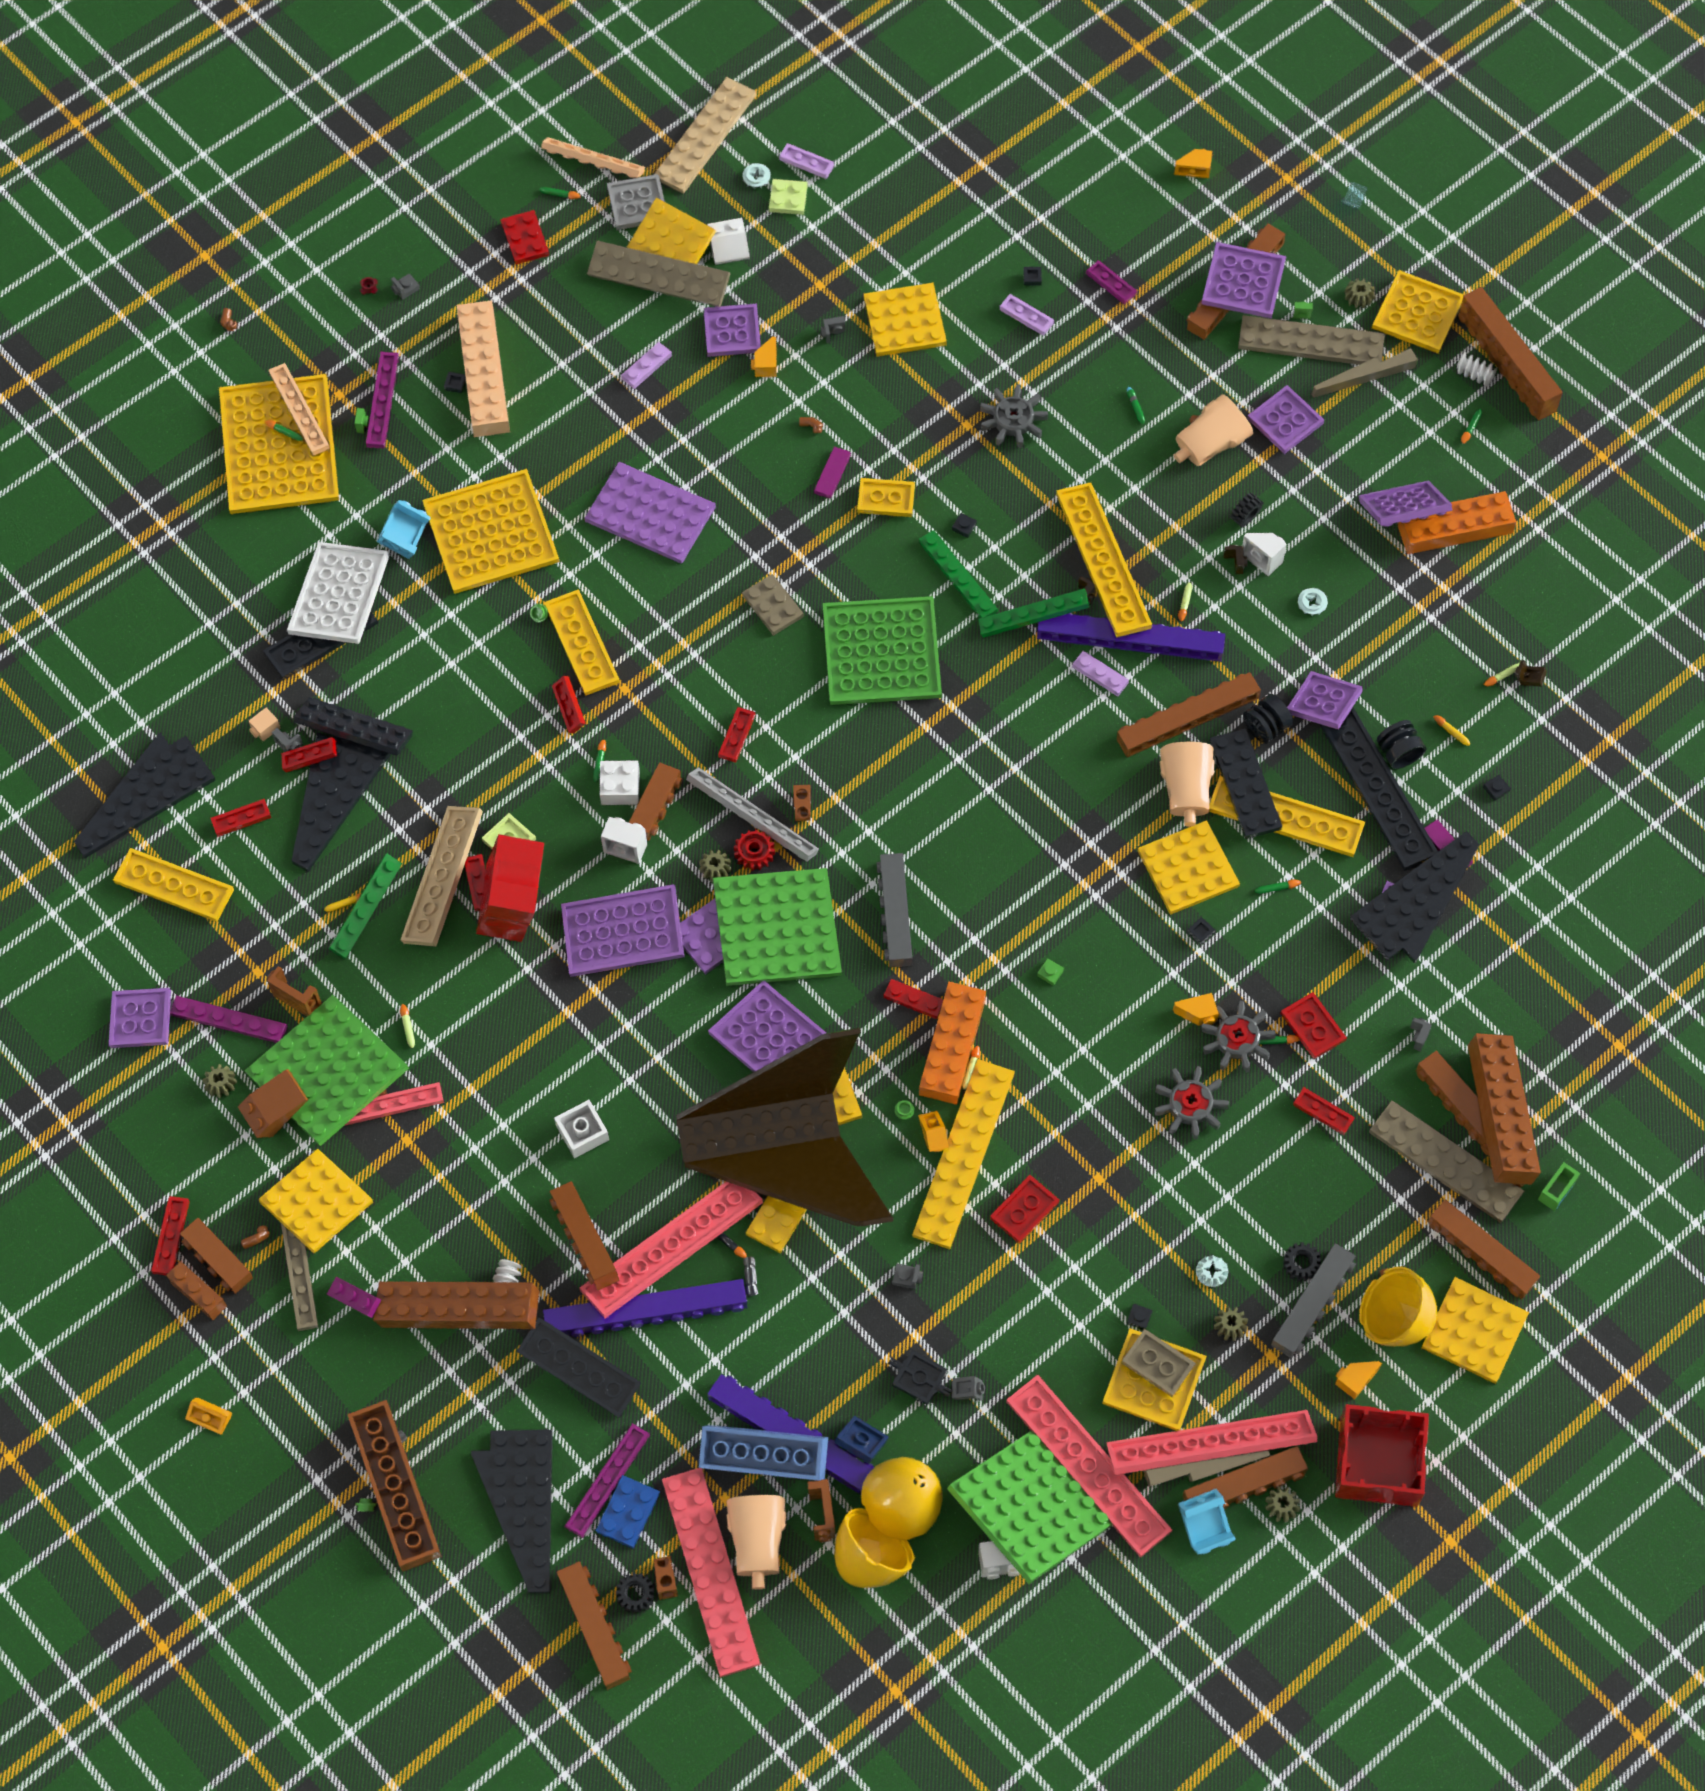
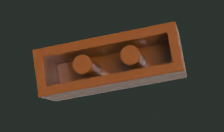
(196, 1290)

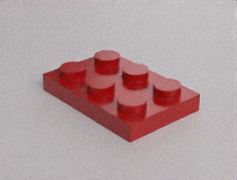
(524, 237)
(1313, 1025)
(1024, 1209)

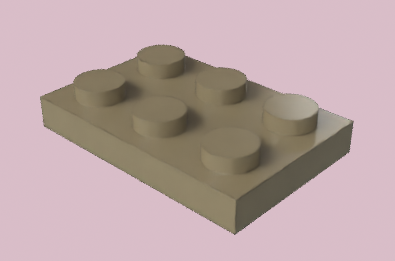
(772, 604)
(1158, 1363)

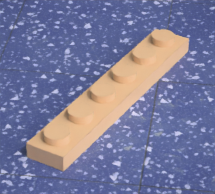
(587, 156)
(299, 409)

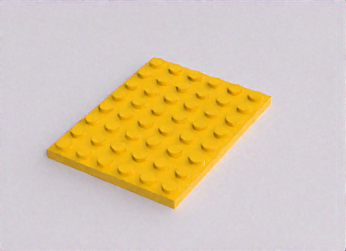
(267, 466)

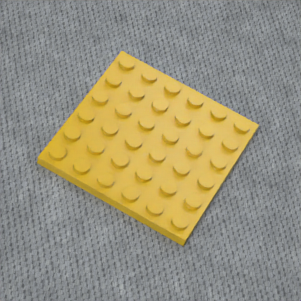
(490, 531)

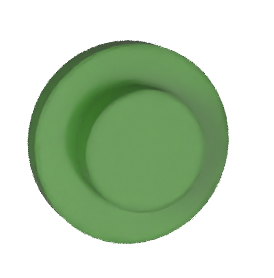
(539, 613)
(904, 1110)
(365, 1505)

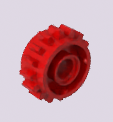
(757, 859)

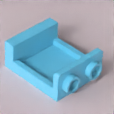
(403, 529)
(1206, 1522)

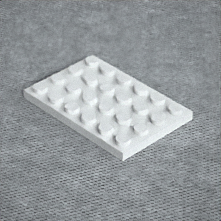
(338, 592)

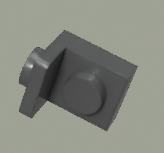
(405, 286)
(833, 326)
(285, 741)
(1422, 1031)
(907, 1276)
(967, 1388)

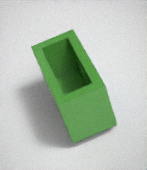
(1559, 1186)

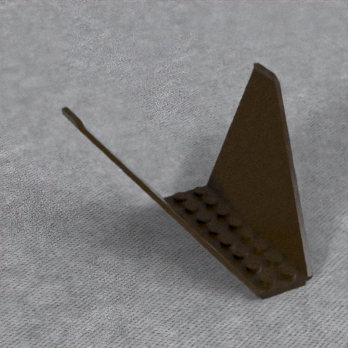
(783, 1135)

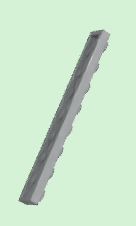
(752, 814)

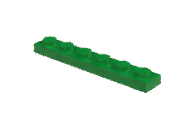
(958, 575)
(1033, 613)
(365, 906)

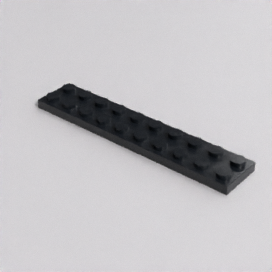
(1380, 791)

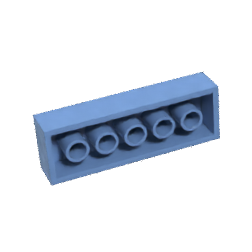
(763, 1452)

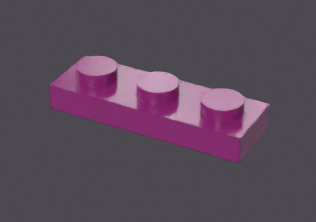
(354, 1297)

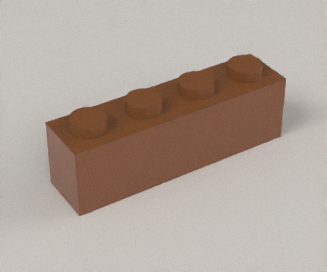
(656, 798)
(216, 1256)

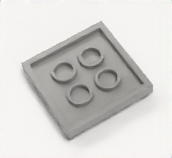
(633, 199)

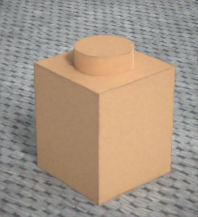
(263, 724)

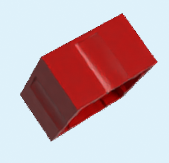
(510, 888)
(1382, 1455)

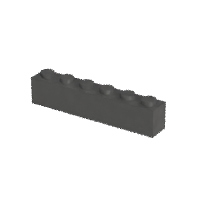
(895, 910)
(1313, 1301)

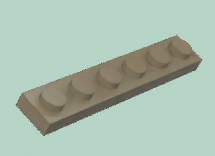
(300, 1281)

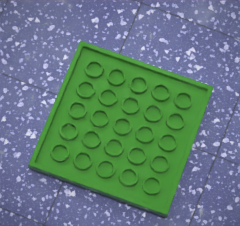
(882, 650)
(776, 926)
(335, 1065)
(1029, 1506)

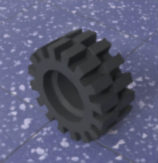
(1246, 509)
(1304, 1250)
(635, 1580)

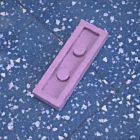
(806, 161)
(1026, 314)
(646, 365)
(1100, 673)

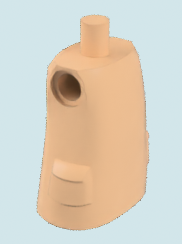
(1214, 431)
(1187, 773)
(756, 1533)

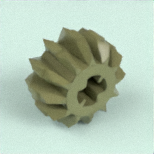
(1359, 293)
(708, 862)
(218, 1075)
(1228, 1315)
(1274, 1504)

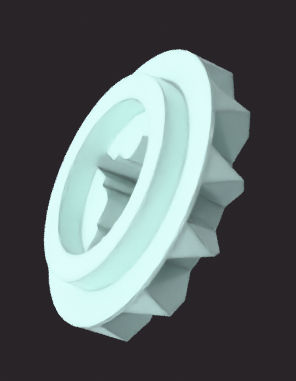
(751, 171)
(1310, 594)
(1204, 1275)

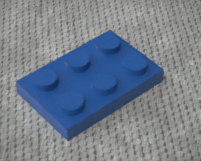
(628, 1511)

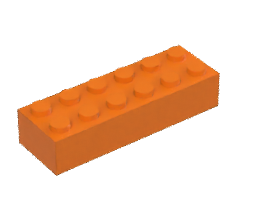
(1467, 522)
(952, 1043)

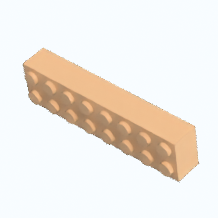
(483, 369)

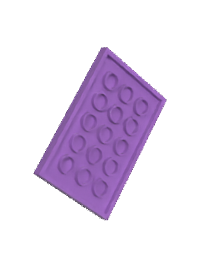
(650, 512)
(622, 930)
(763, 1028)

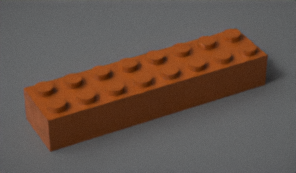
(1509, 353)
(1503, 1109)
(457, 1305)
(394, 1485)

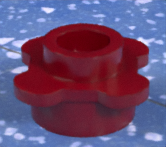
(368, 281)

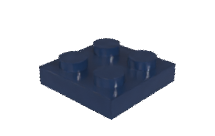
(861, 1439)

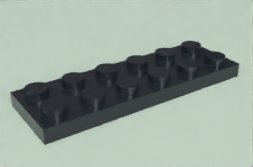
(298, 652)
(353, 726)
(1245, 783)
(579, 1367)

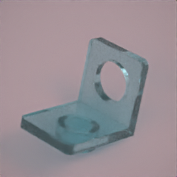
(1355, 195)

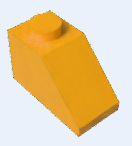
(1194, 164)
(765, 360)
(1198, 1009)
(934, 1131)
(1356, 1377)

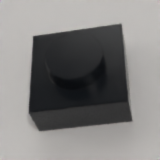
(1032, 276)
(455, 382)
(964, 525)
(1496, 787)
(1201, 931)
(1139, 1317)

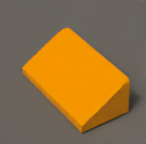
(208, 1415)

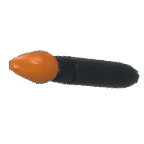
(732, 1245)

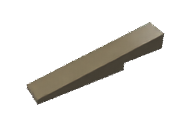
(1367, 372)
(1200, 1469)

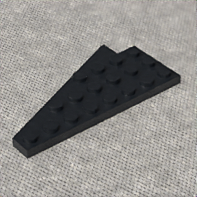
(153, 784)
(331, 795)
(1411, 908)
(520, 1490)

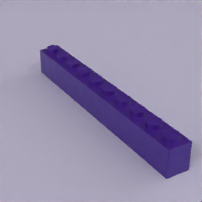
(1158, 640)
(651, 1308)
(763, 1416)

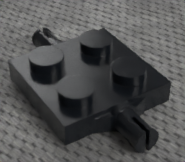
(919, 1377)

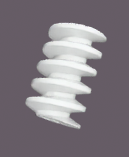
(1475, 369)
(507, 1271)

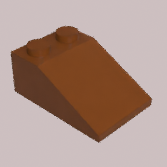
(273, 1104)

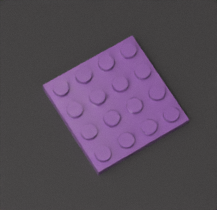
(1243, 280)
(1405, 503)

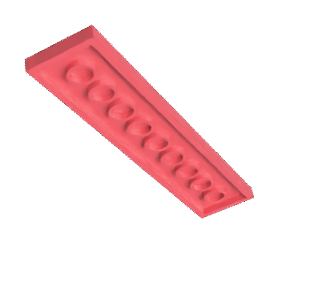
(673, 1245)
(1211, 1442)
(1089, 1465)
(711, 1572)

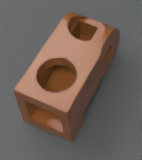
(802, 802)
(665, 1578)

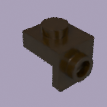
(1237, 553)
(1089, 587)
(1530, 674)

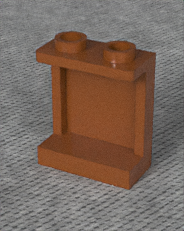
(304, 1003)
(820, 1490)

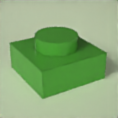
(1302, 310)
(361, 420)
(1050, 972)

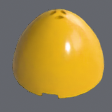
(1398, 1308)
(896, 1503)
(867, 1555)

